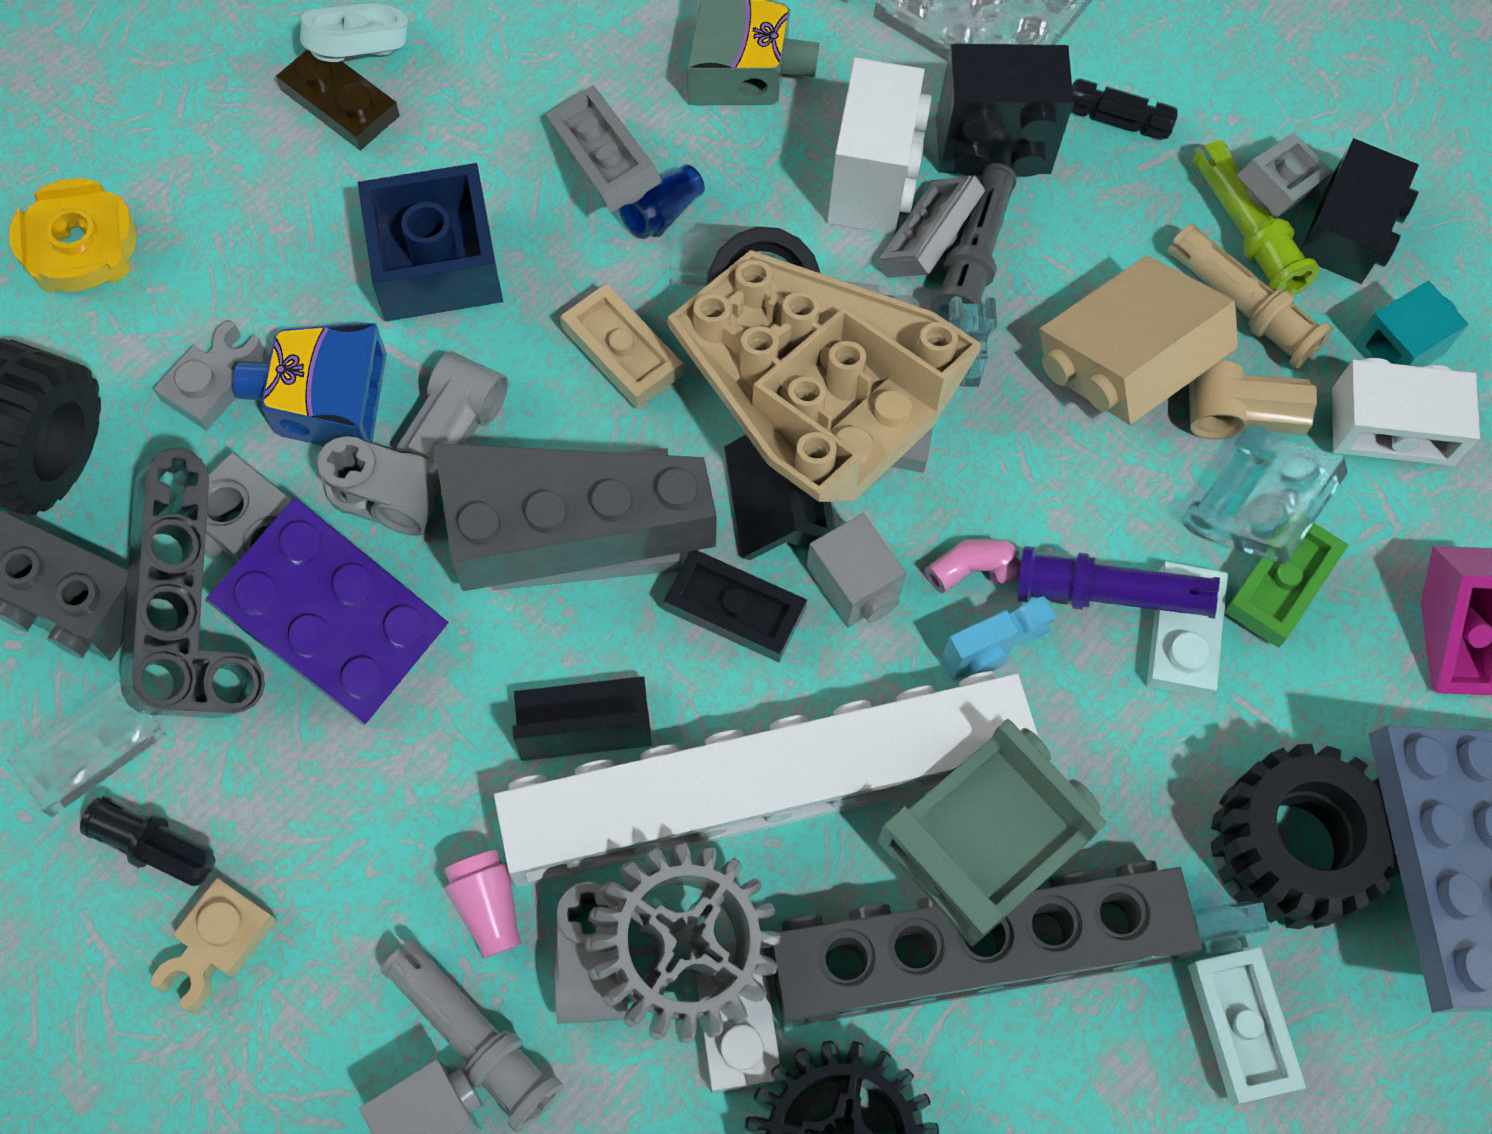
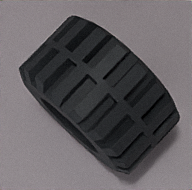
(45, 426)
(1347, 807)

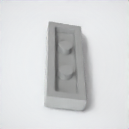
(603, 149)

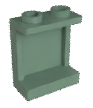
(992, 831)

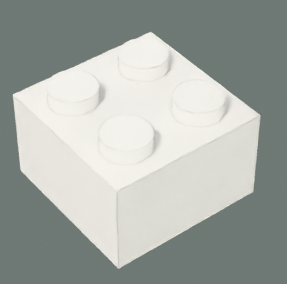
(879, 146)

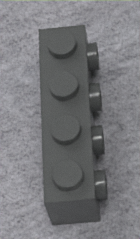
(60, 590)

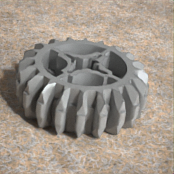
(713, 959)

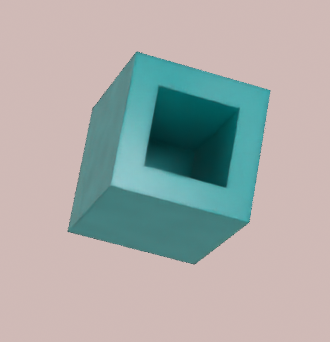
(1412, 328)

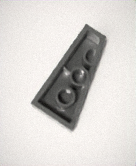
(567, 511)

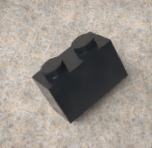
(1360, 210)

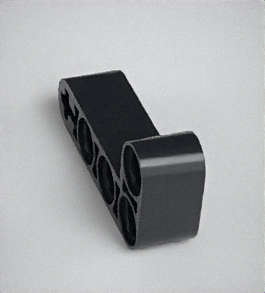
(181, 587)

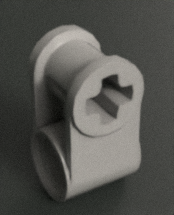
(381, 485)
(576, 994)

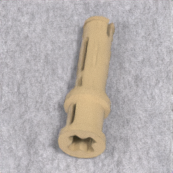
(1269, 311)

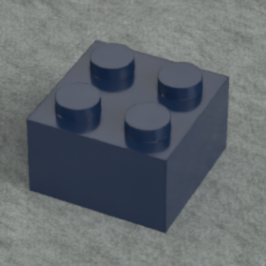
(429, 242)

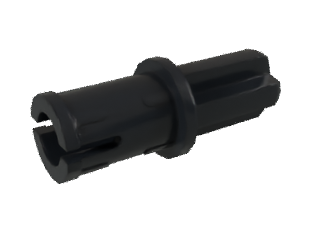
(147, 841)

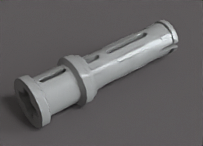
(490, 1056)

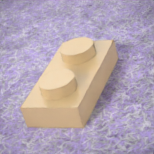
(622, 345)

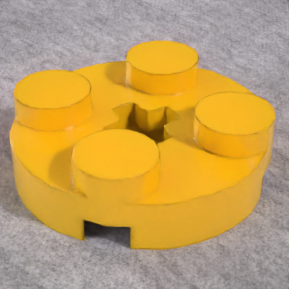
(83, 264)

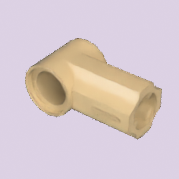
(1228, 401)

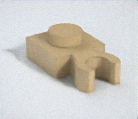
(218, 934)

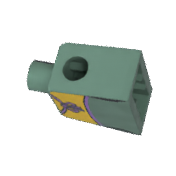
(743, 52)

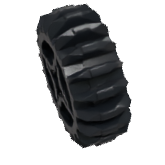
(851, 1078)

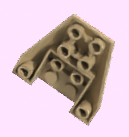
(822, 370)

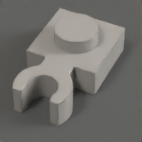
(203, 382)

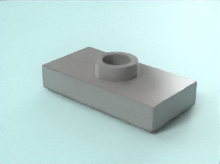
(931, 227)

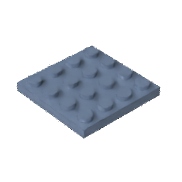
(1441, 830)

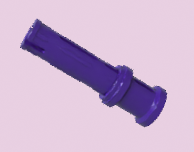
(1083, 582)

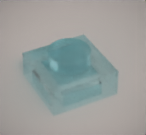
(1226, 925)

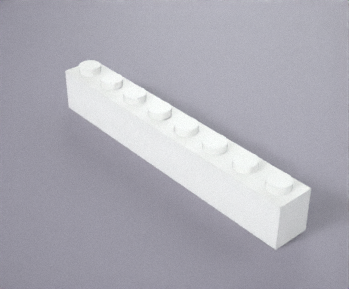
(750, 780)

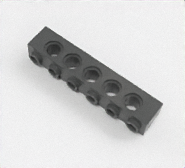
(1158, 934)

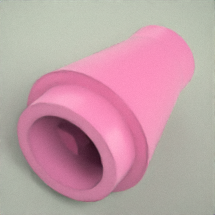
(485, 901)

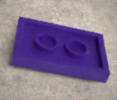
(327, 611)

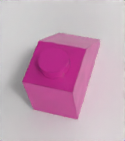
(1459, 619)

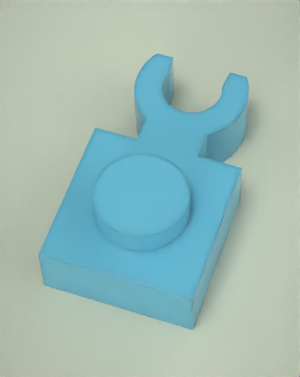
(988, 642)

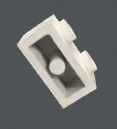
(1405, 412)

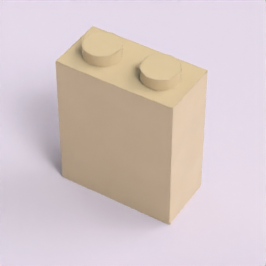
(1139, 339)

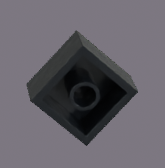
(1003, 107)

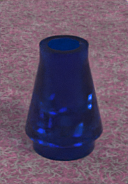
(663, 203)

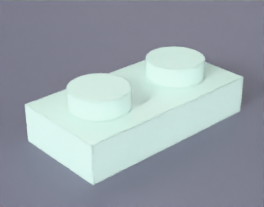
(1185, 645)
(1246, 1026)

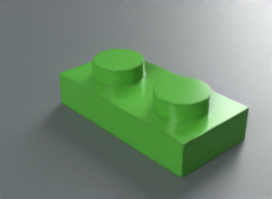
(1279, 593)

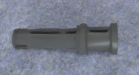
(971, 263)

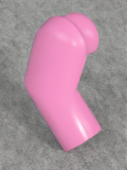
(972, 555)

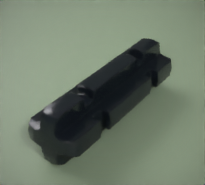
(1123, 109)

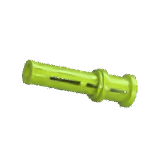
(1266, 238)

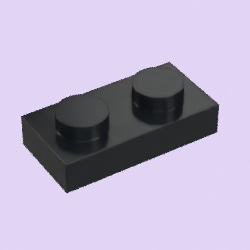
(735, 605)

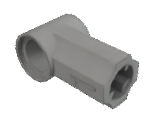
(458, 400)

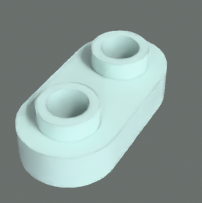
(353, 31)

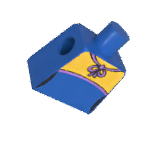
(318, 382)

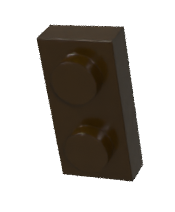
(339, 98)

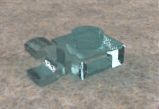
(977, 322)

